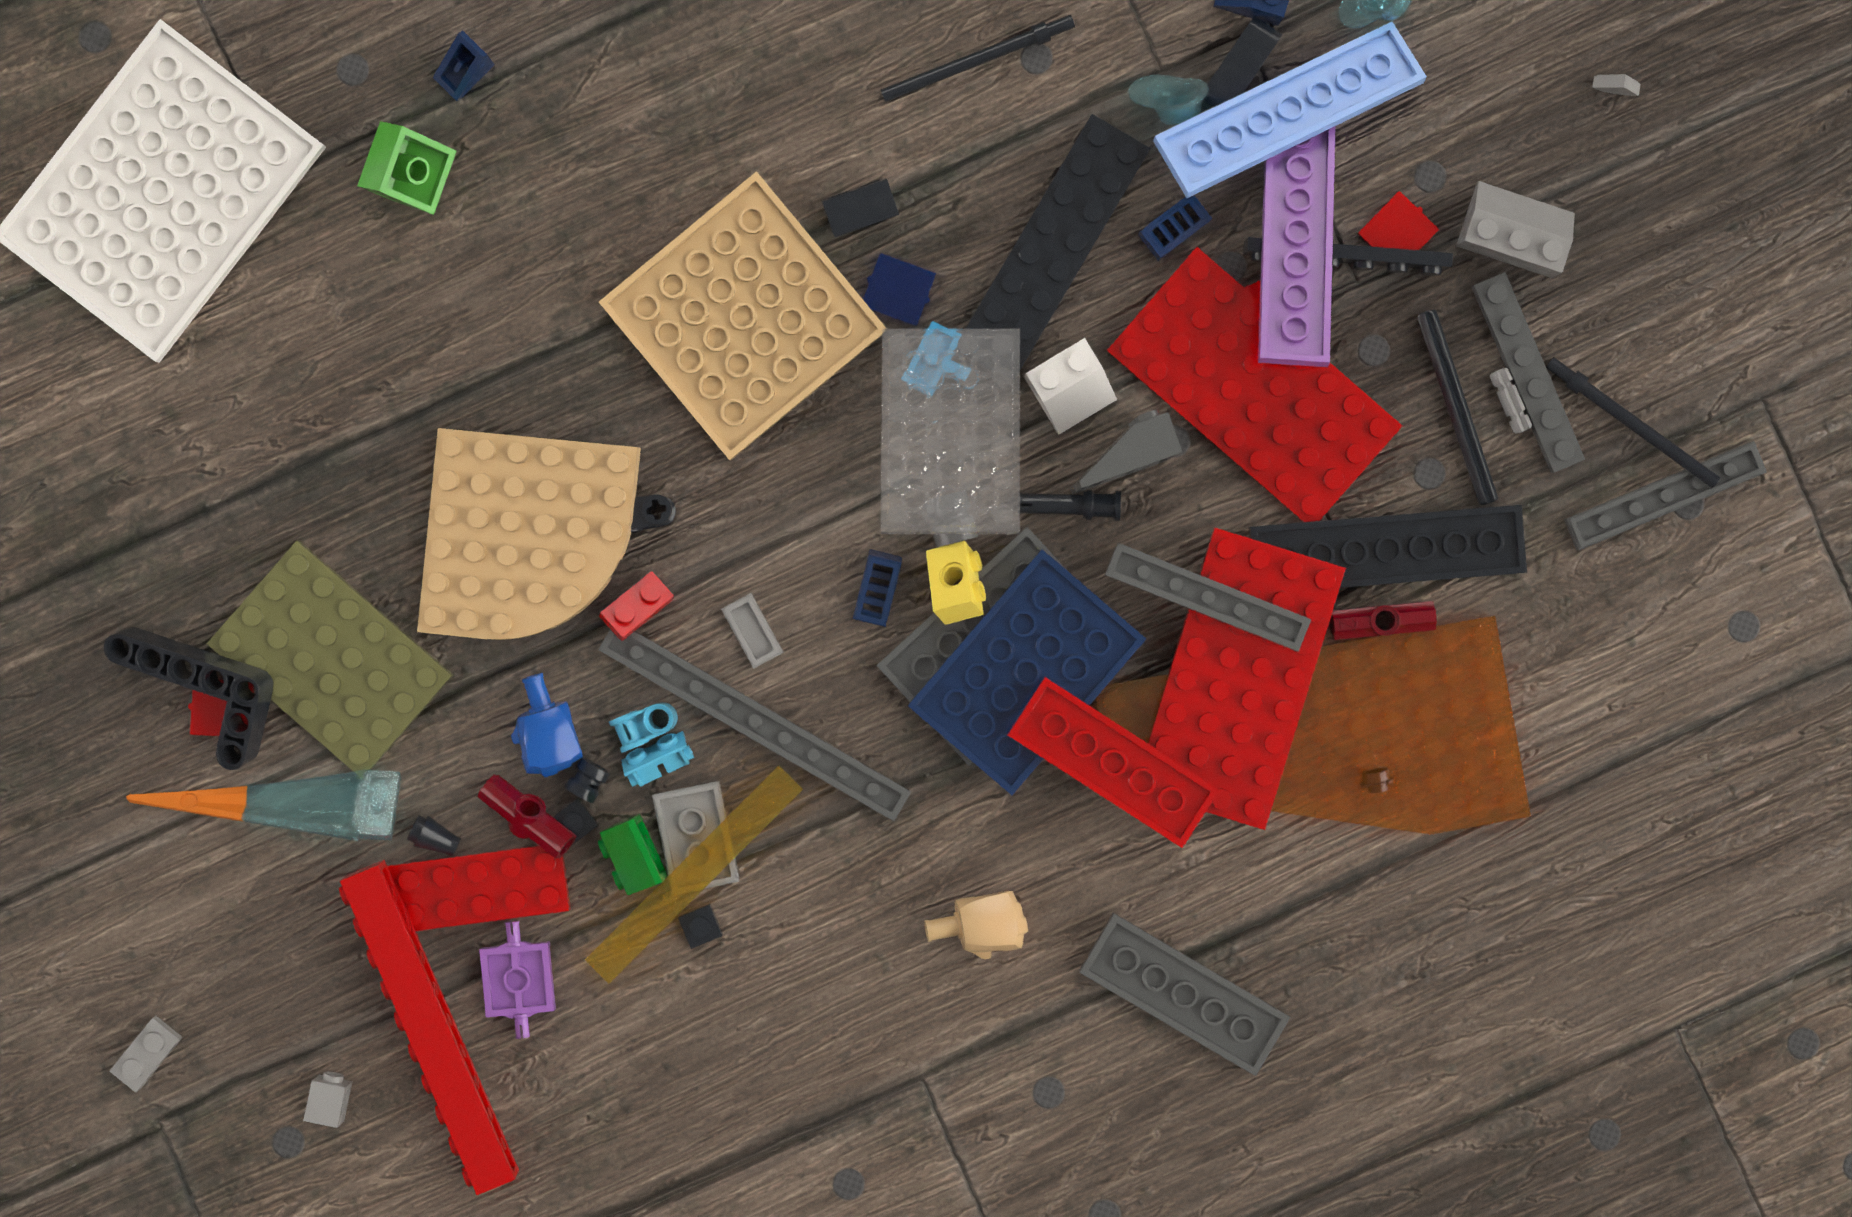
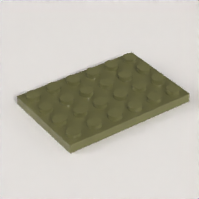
(332, 658)

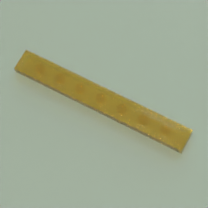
(694, 874)

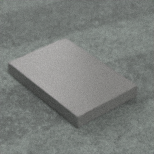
(686, 820)

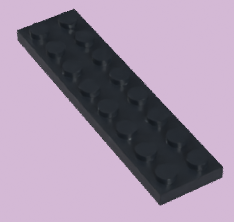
(1061, 233)
(1410, 545)

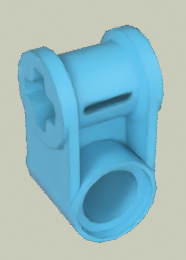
(638, 726)

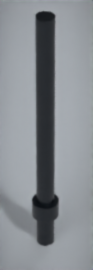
(1038, 34)
(1578, 383)

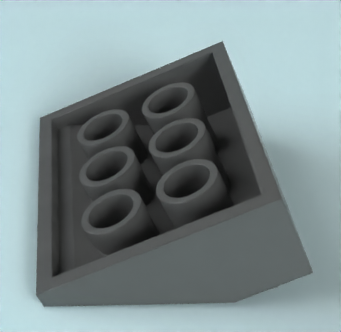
(1145, 444)

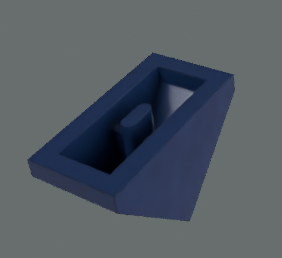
(462, 66)

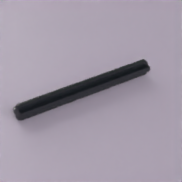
(1457, 407)

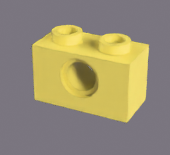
(945, 567)

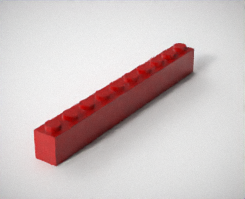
(429, 1027)

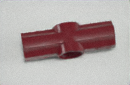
(1403, 619)
(526, 816)

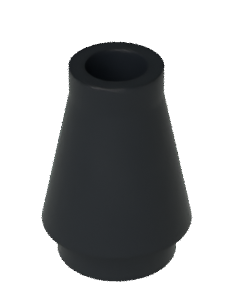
(431, 835)

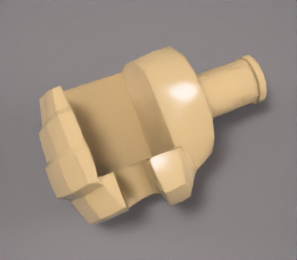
(983, 924)

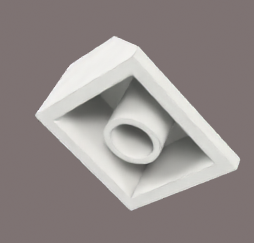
(1071, 386)

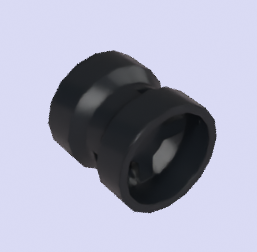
(587, 780)

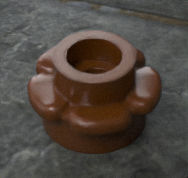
(1376, 779)

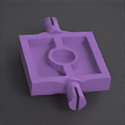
(517, 979)

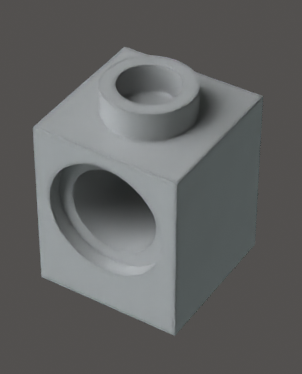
(328, 1099)

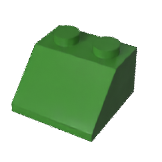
(406, 167)

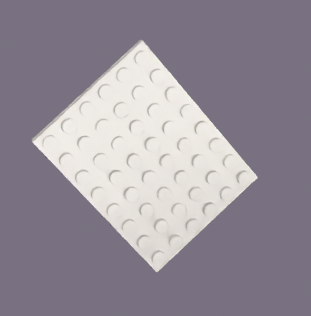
(159, 191)

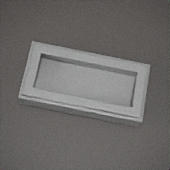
(752, 630)

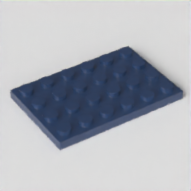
(1034, 631)

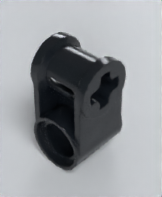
(642, 512)

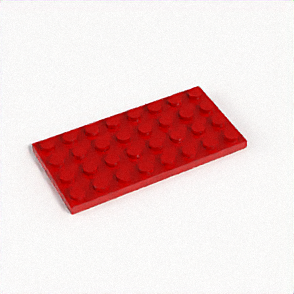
(1287, 426)
(1237, 695)

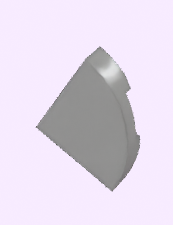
(1617, 84)

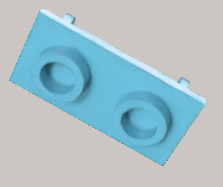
(642, 763)

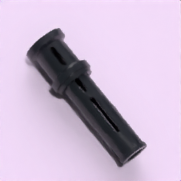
(1088, 504)

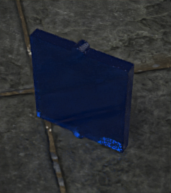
(898, 289)

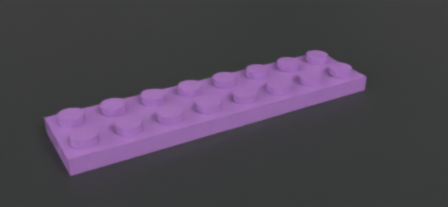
(1297, 254)

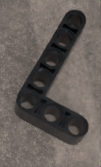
(204, 680)

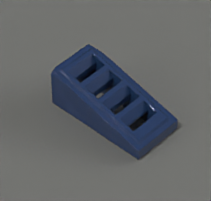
(1154, 243)
(886, 560)

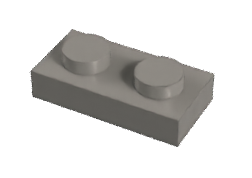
(145, 1054)

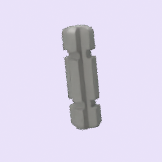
(1510, 400)

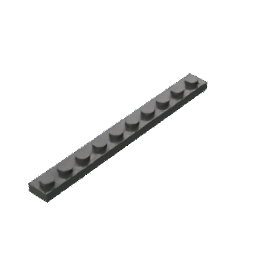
(757, 722)

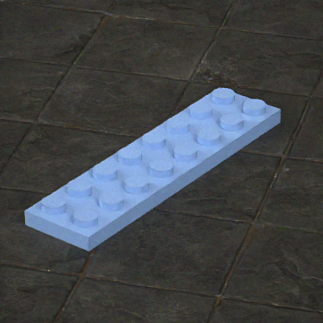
(1289, 109)

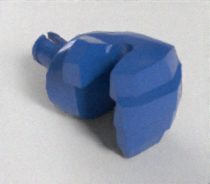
(545, 732)

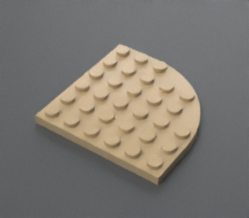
(522, 531)

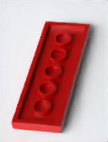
(1113, 762)
(482, 887)

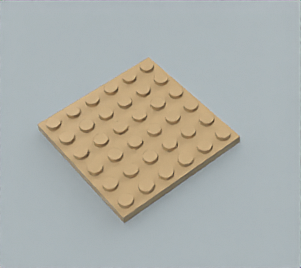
(743, 316)

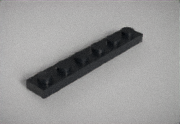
(1366, 257)

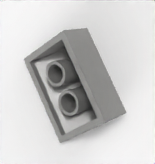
(1517, 230)

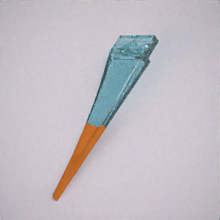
(336, 805)

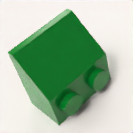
(633, 855)

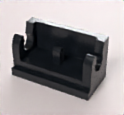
(860, 207)

